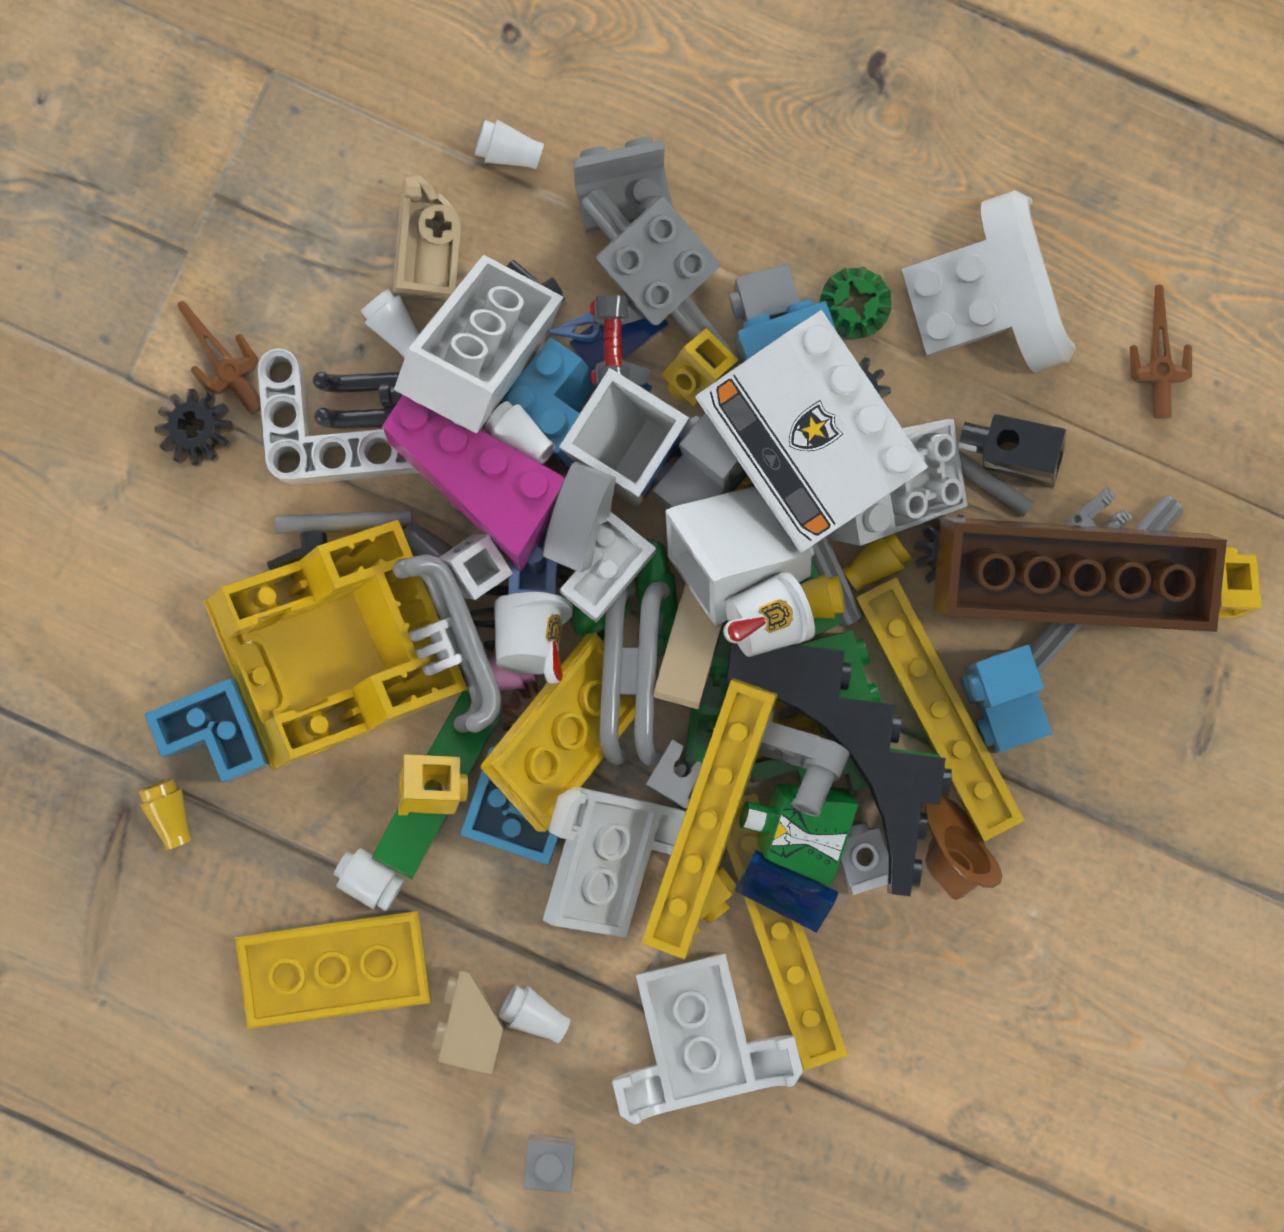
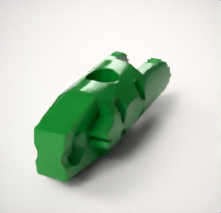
(654, 571)

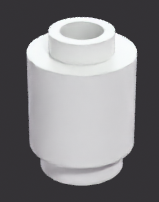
(368, 880)

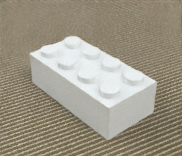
(478, 344)

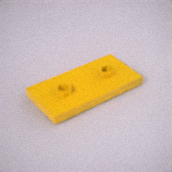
(556, 737)
(333, 969)

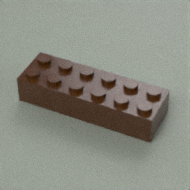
(1079, 574)

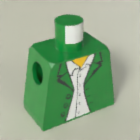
(800, 840)

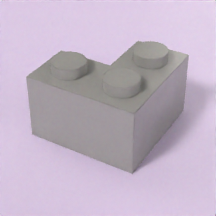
(702, 470)

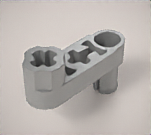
(818, 755)

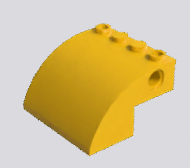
(329, 645)

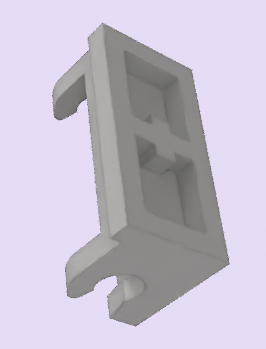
(672, 783)

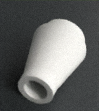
(507, 146)
(391, 321)
(519, 431)
(532, 1014)

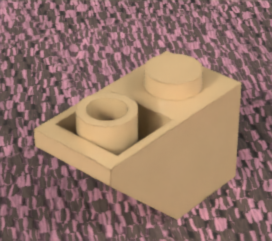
(473, 1028)

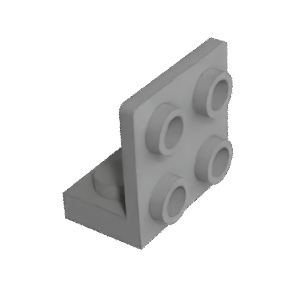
(623, 174)
(657, 260)

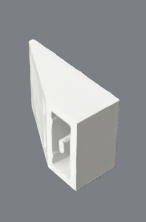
(920, 499)

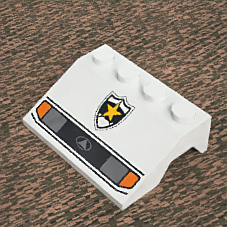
(811, 431)

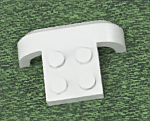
(992, 290)
(605, 857)
(699, 1044)

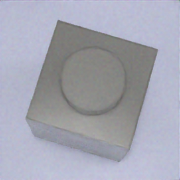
(763, 293)
(549, 1163)

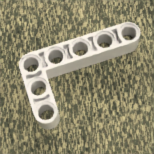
(313, 448)

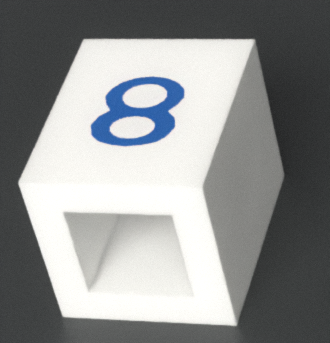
(476, 565)

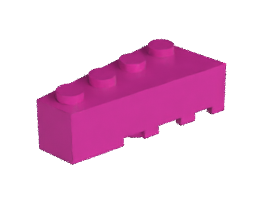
(479, 476)

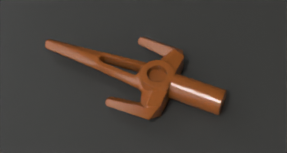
(1161, 369)
(229, 371)

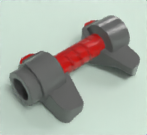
(611, 314)

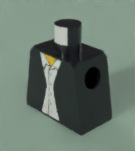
(1034, 458)

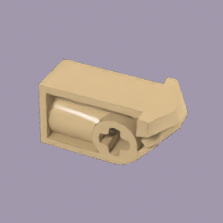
(425, 264)

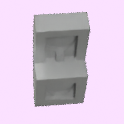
(578, 512)

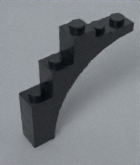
(898, 781)

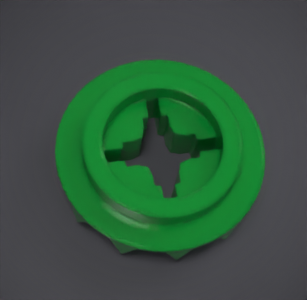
(874, 311)

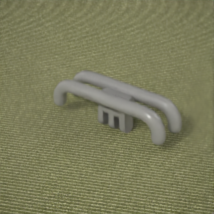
(454, 640)
(631, 674)

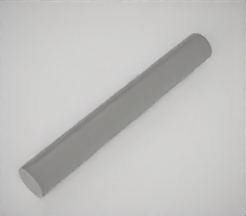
(994, 485)
(339, 521)

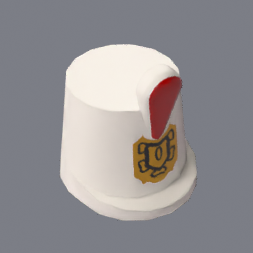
(769, 616)
(530, 633)

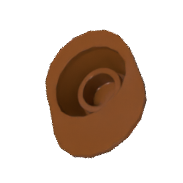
(956, 852)

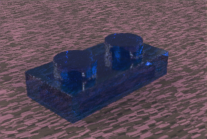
(786, 892)

